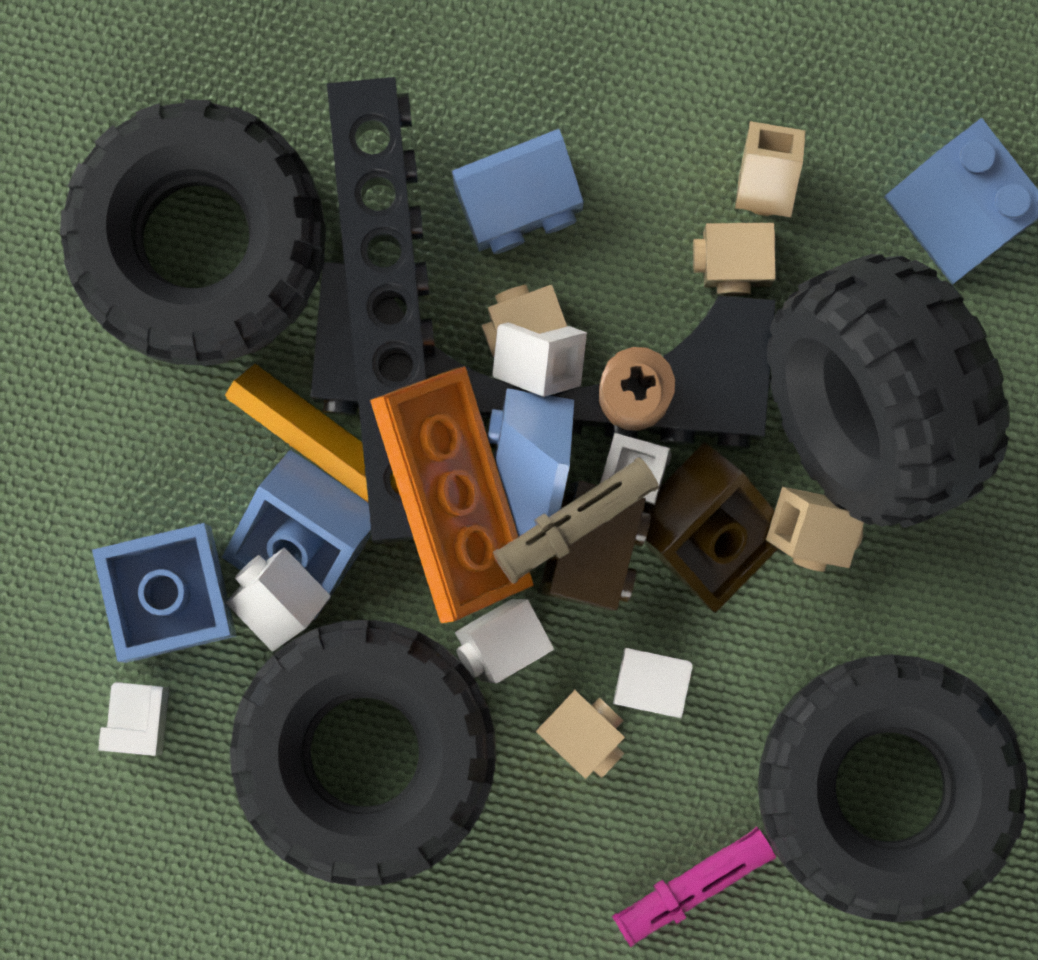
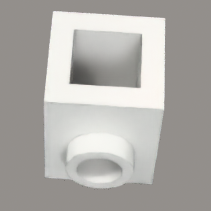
(277, 598)
(502, 641)

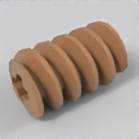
(651, 372)

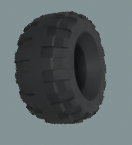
(143, 165)
(888, 390)
(276, 768)
(979, 803)

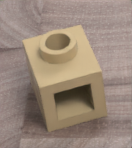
(770, 169)
(736, 257)
(531, 310)
(814, 530)
(584, 734)

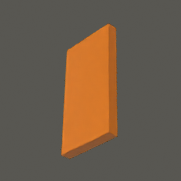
(449, 491)

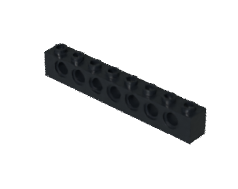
(353, 111)

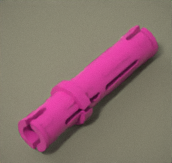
(693, 887)

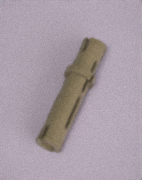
(572, 522)

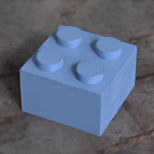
(164, 593)

